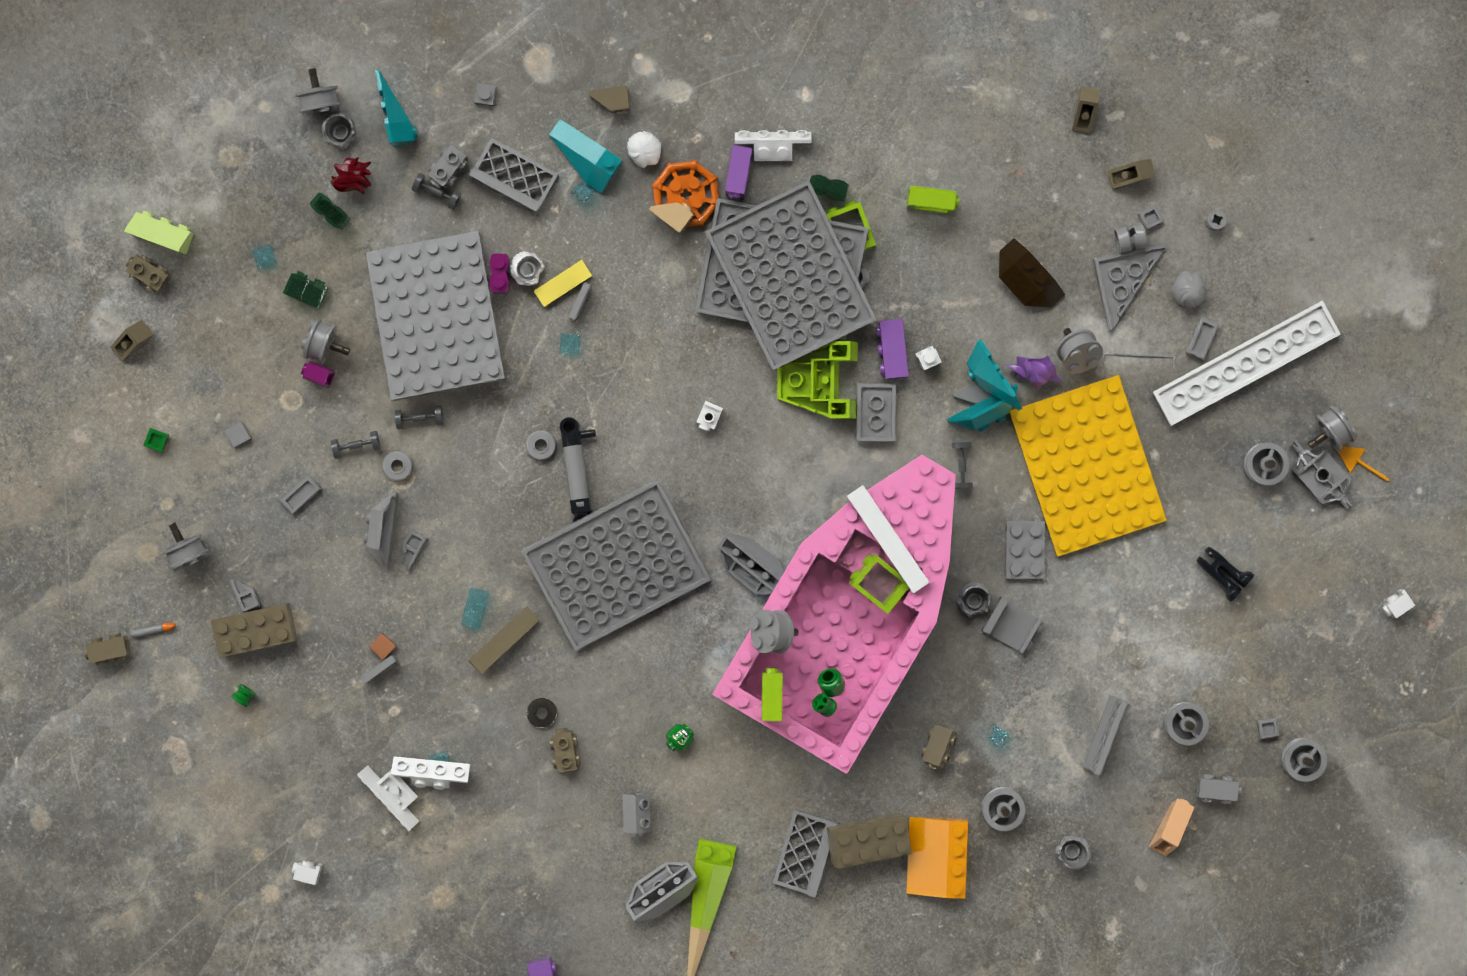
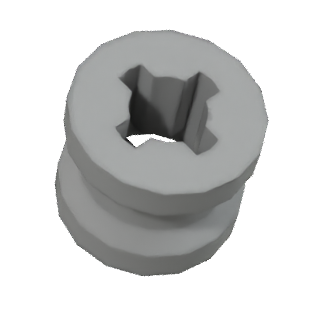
(1212, 221)

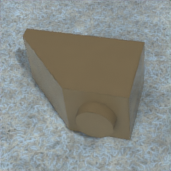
(612, 99)
(1086, 109)
(1131, 173)
(131, 340)

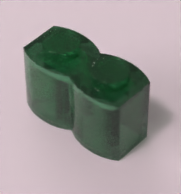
(833, 189)
(333, 214)
(305, 289)

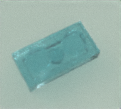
(475, 608)

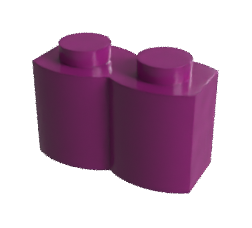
(499, 279)
(318, 374)

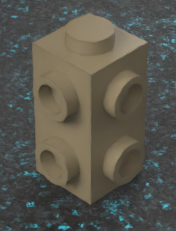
(142, 269)
(100, 651)
(939, 747)
(565, 754)

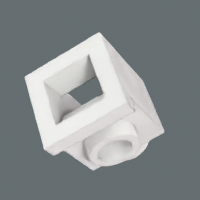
(928, 358)
(712, 409)
(1398, 604)
(307, 872)

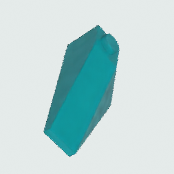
(397, 124)
(588, 158)
(989, 375)

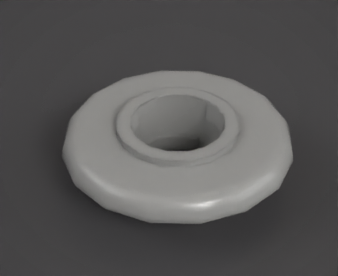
(534, 452)
(387, 465)

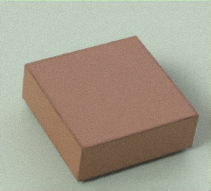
(382, 646)

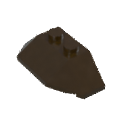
(1027, 277)

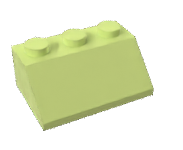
(160, 231)

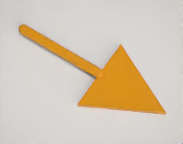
(1351, 457)

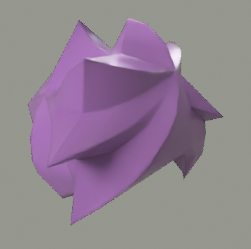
(1035, 370)

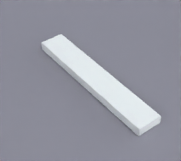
(888, 539)

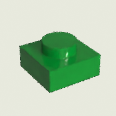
(156, 440)

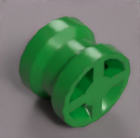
(243, 695)
(824, 705)

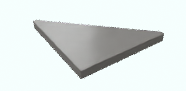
(1121, 277)

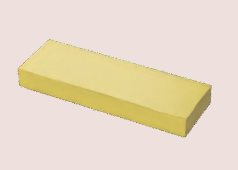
(563, 283)

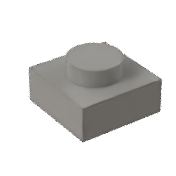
(485, 94)

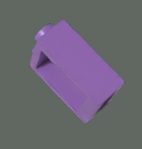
(738, 172)

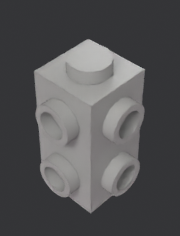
(446, 168)
(1214, 788)
(636, 813)

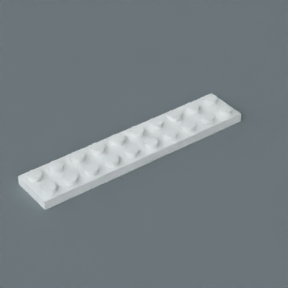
(1246, 363)

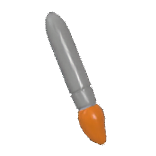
(153, 629)

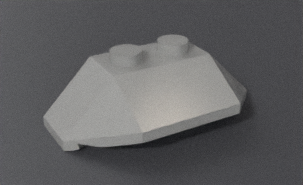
(381, 529)
(750, 563)
(661, 890)

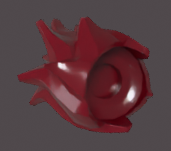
(351, 175)

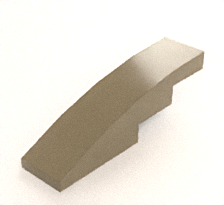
(503, 640)

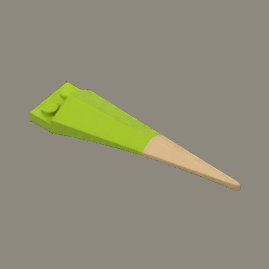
(713, 869)

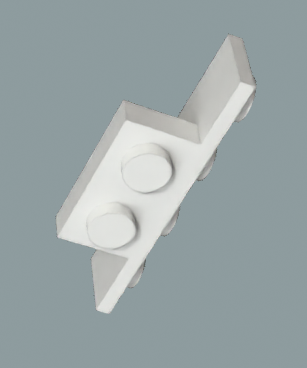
(772, 145)
(430, 772)
(393, 794)

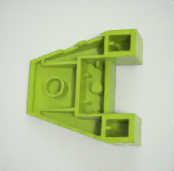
(814, 380)

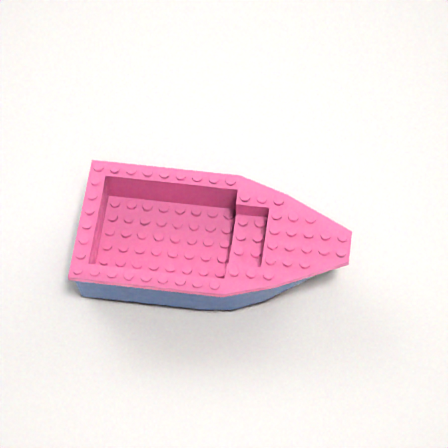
(843, 626)

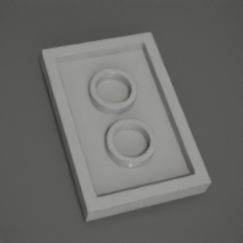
(876, 412)
(1025, 549)

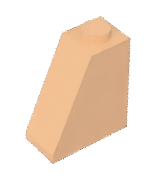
(1172, 827)

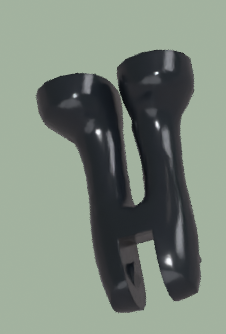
(1240, 577)

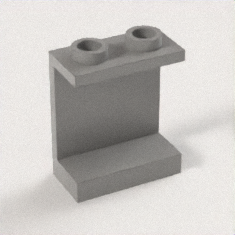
(1012, 625)

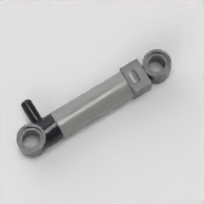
(575, 467)

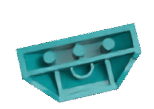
(982, 413)

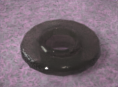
(542, 703)

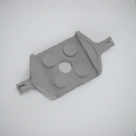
(1310, 463)

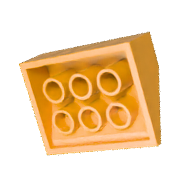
(937, 857)

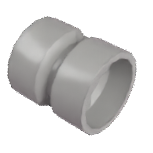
(1130, 238)

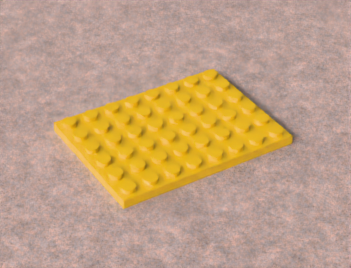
(1087, 465)

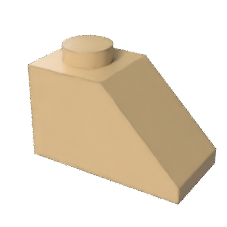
(673, 214)

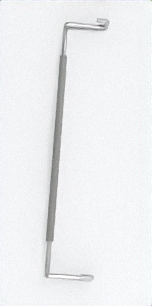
(1139, 355)

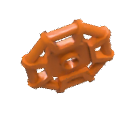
(690, 183)

